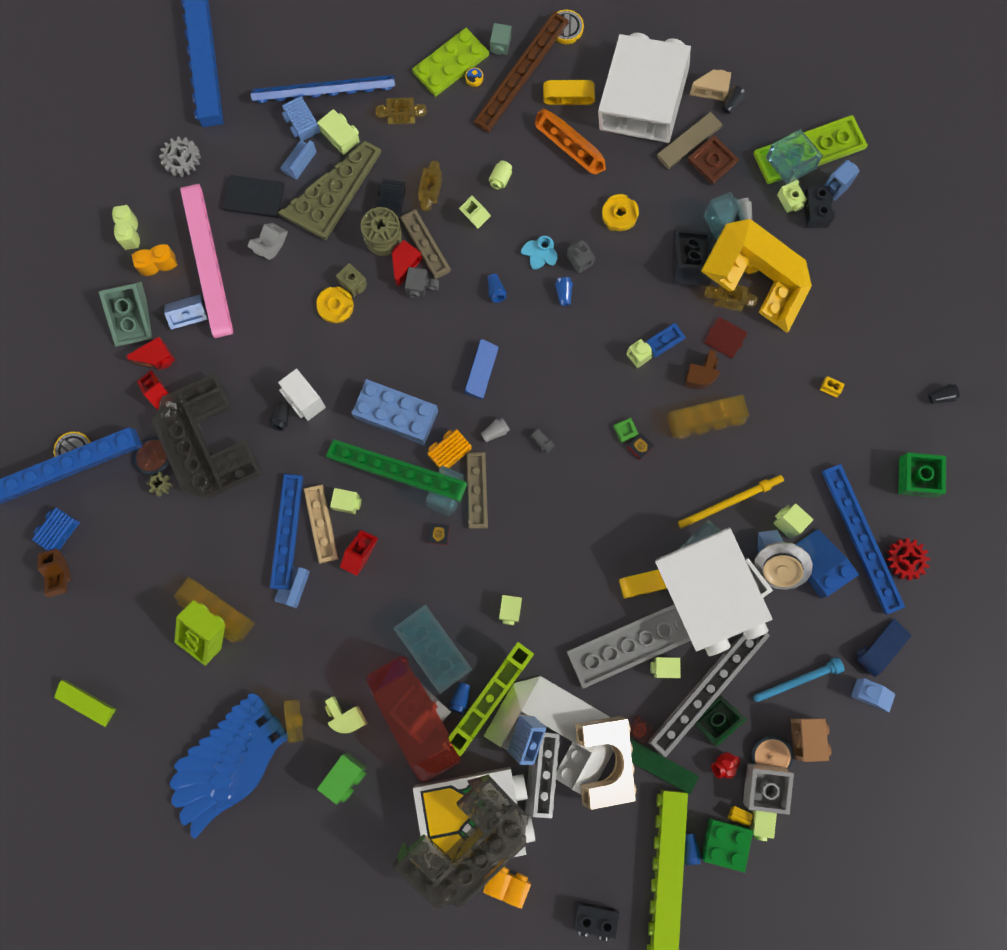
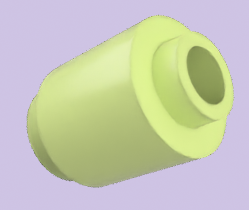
(500, 175)

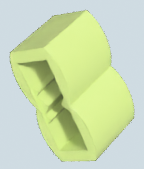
(125, 227)

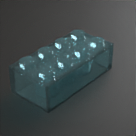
(432, 649)

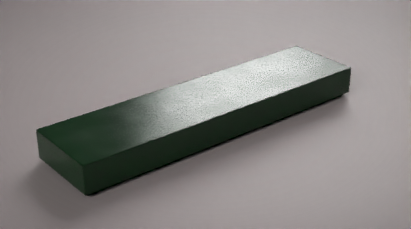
(663, 767)

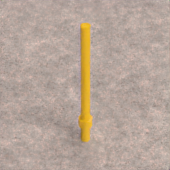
(763, 486)

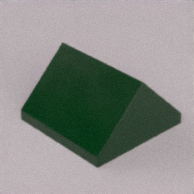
(719, 721)

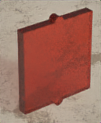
(726, 337)

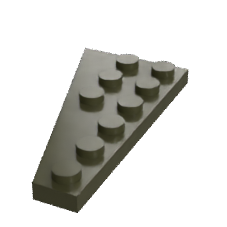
(330, 195)

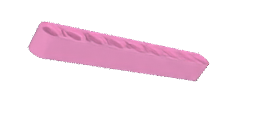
(206, 261)

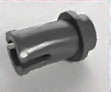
(546, 444)

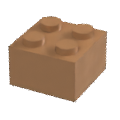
(810, 739)

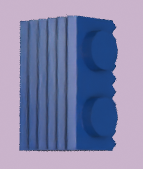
(55, 529)

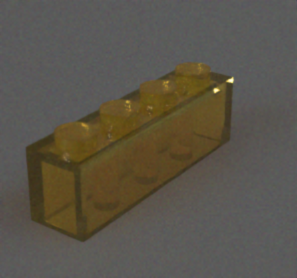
(708, 416)
(236, 623)

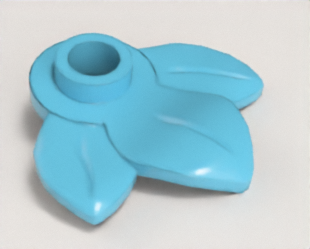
(538, 254)

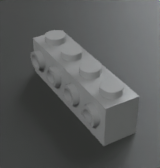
(542, 778)

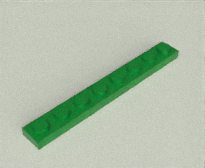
(397, 470)

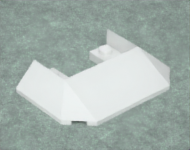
(559, 712)

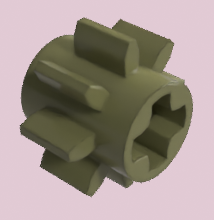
(161, 488)

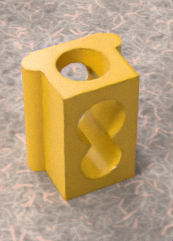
(830, 390)
(740, 816)

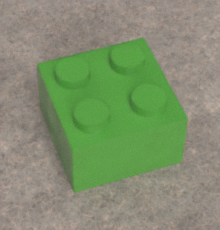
(341, 778)

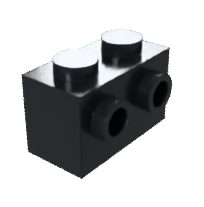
(818, 207)
(596, 921)

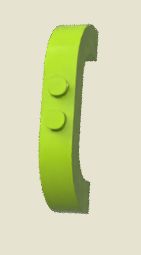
(490, 698)

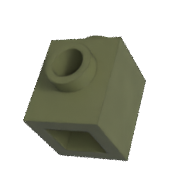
(352, 280)

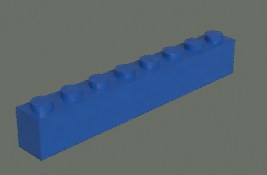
(202, 62)
(68, 464)

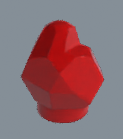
(725, 765)

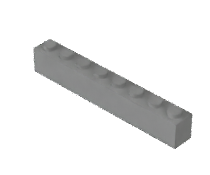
(705, 693)

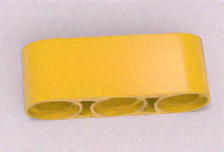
(569, 92)
(642, 584)

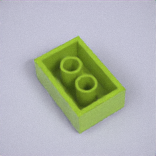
(199, 632)

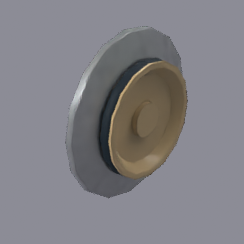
(784, 565)

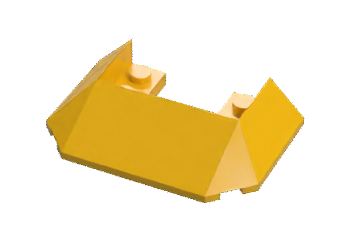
(749, 243)

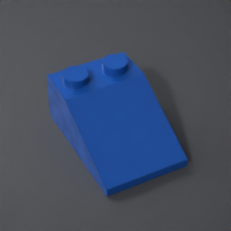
(830, 565)

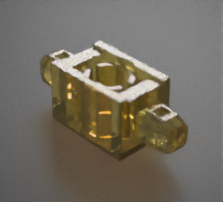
(400, 104)
(430, 175)
(725, 302)

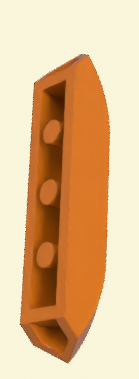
(570, 141)

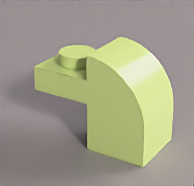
(344, 722)

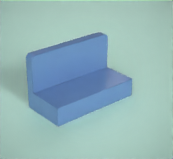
(299, 159)
(185, 312)
(292, 597)

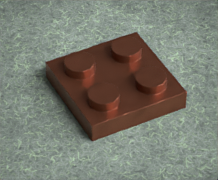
(713, 160)

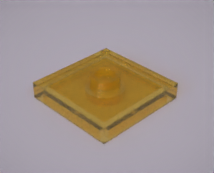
(293, 721)

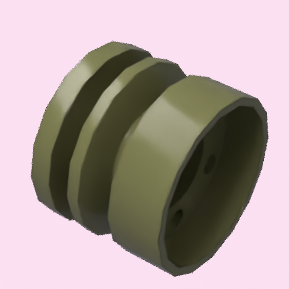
(381, 230)

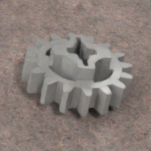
(180, 156)

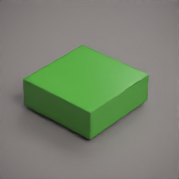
(625, 430)

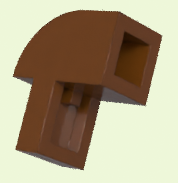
(703, 376)
(55, 571)

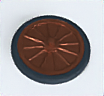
(151, 457)

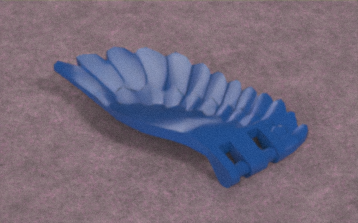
(225, 764)

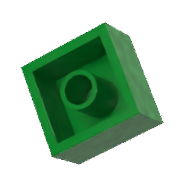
(922, 475)
(726, 844)

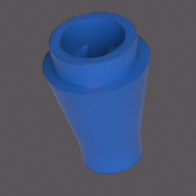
(496, 290)
(564, 290)
(460, 699)
(692, 853)

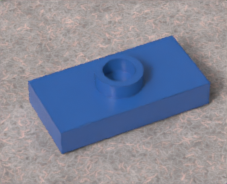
(665, 340)

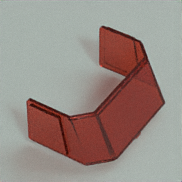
(412, 719)

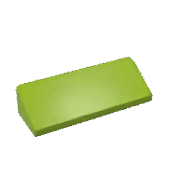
(84, 702)

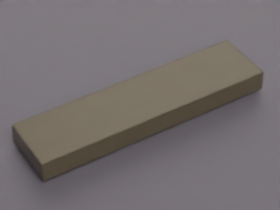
(689, 140)
(425, 244)
(477, 490)

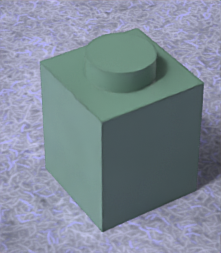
(500, 39)

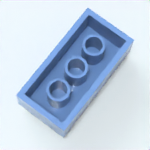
(395, 412)

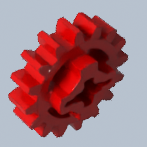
(912, 552)

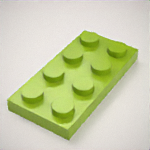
(450, 62)

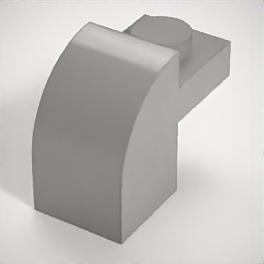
(269, 242)

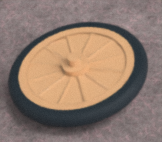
(772, 751)

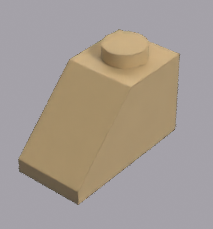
(712, 85)

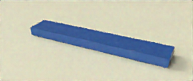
(286, 532)

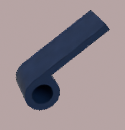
(884, 649)

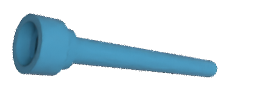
(834, 666)

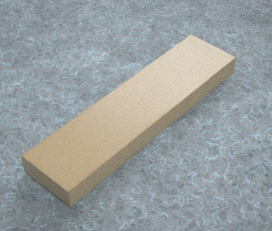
(321, 524)

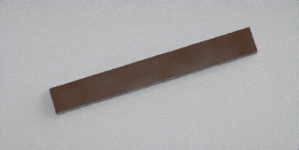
(521, 72)

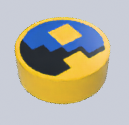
(474, 77)

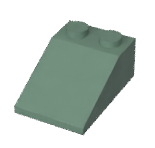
(127, 313)

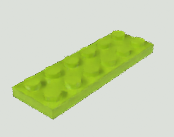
(832, 140)

